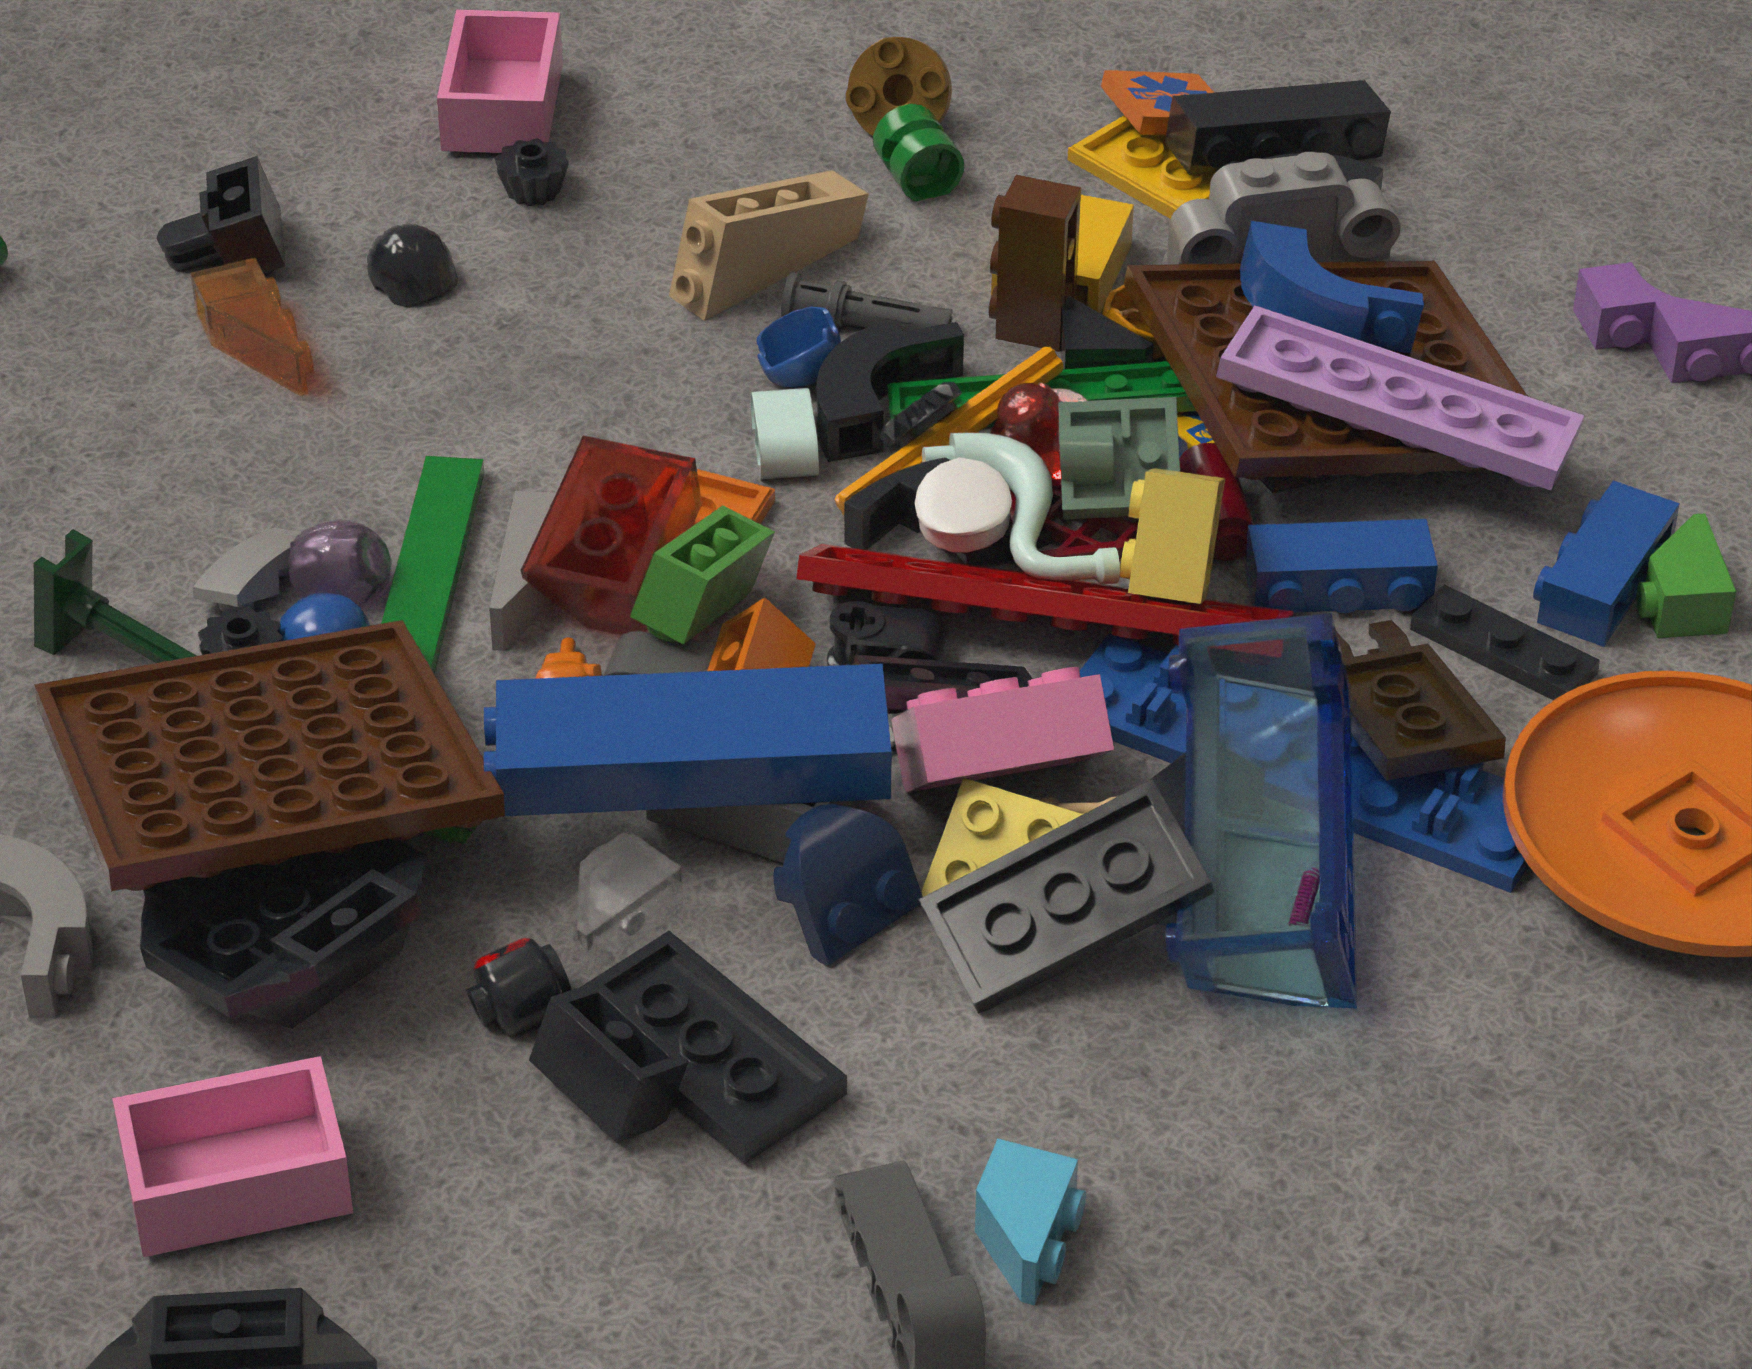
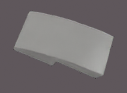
(247, 571)

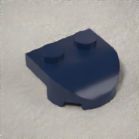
(845, 878)

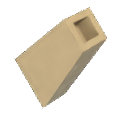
(760, 234)

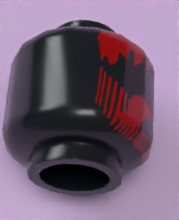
(517, 985)

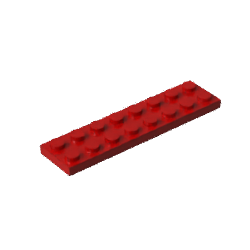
(1013, 593)

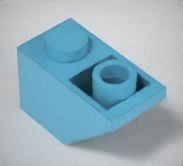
(1023, 1212)

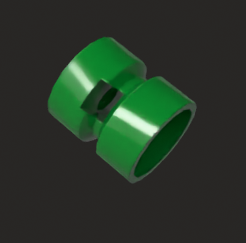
(918, 152)

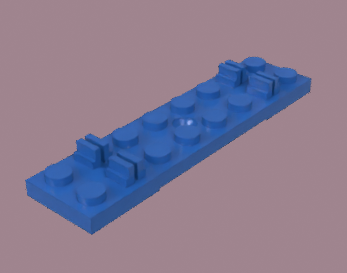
(1437, 816)

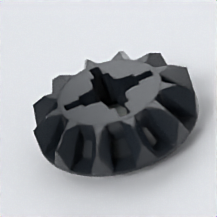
(921, 415)

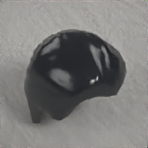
(411, 265)

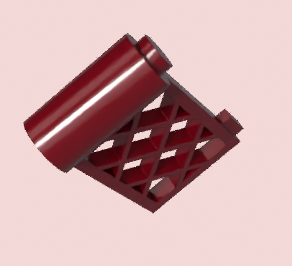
(1200, 460)

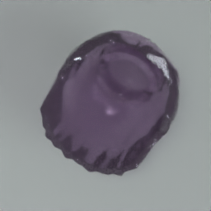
(340, 560)

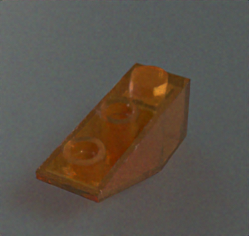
(246, 321)

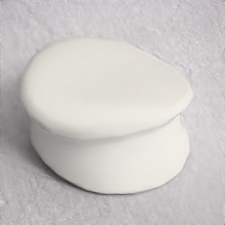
(963, 505)

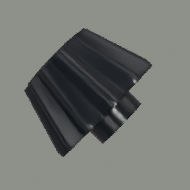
(532, 171)
(238, 630)

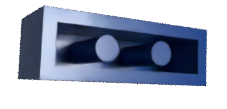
(1604, 562)
(1341, 565)

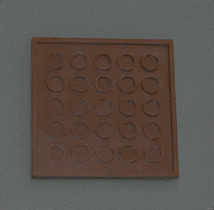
(1200, 310)
(264, 755)

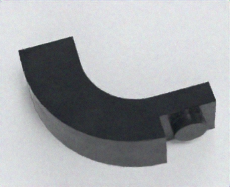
(858, 374)

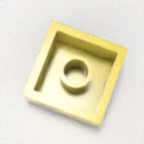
(1173, 535)

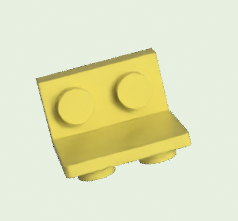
(987, 826)

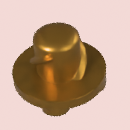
(894, 75)

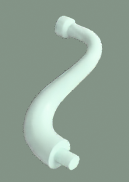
(1033, 491)

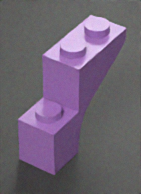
(1686, 335)

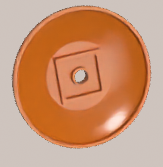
(1609, 782)

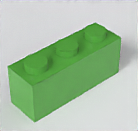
(701, 575)

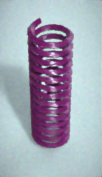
(1303, 897)

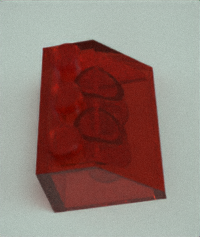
(606, 526)

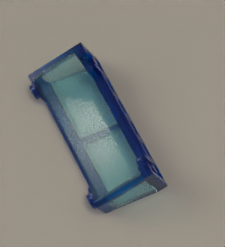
(1264, 806)

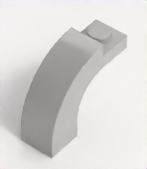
(50, 906)

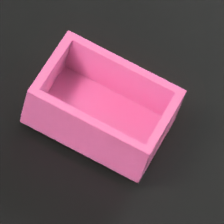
(499, 79)
(1001, 729)
(233, 1156)

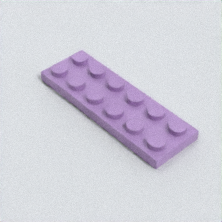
(1401, 397)

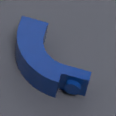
(1287, 280)

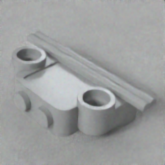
(1299, 191)

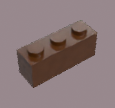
(1034, 260)

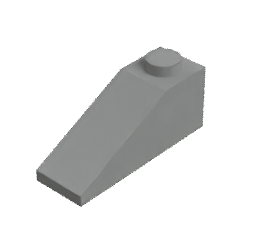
(513, 600)

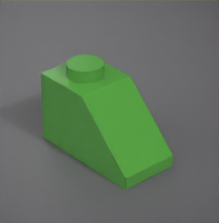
(1687, 584)

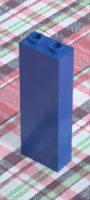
(690, 739)

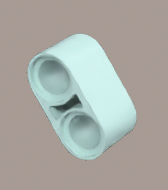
(785, 433)

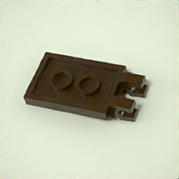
(1413, 709)

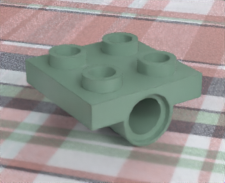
(1110, 447)

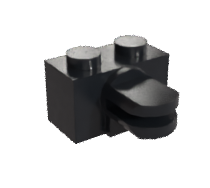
(234, 224)

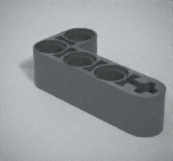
(931, 1314)

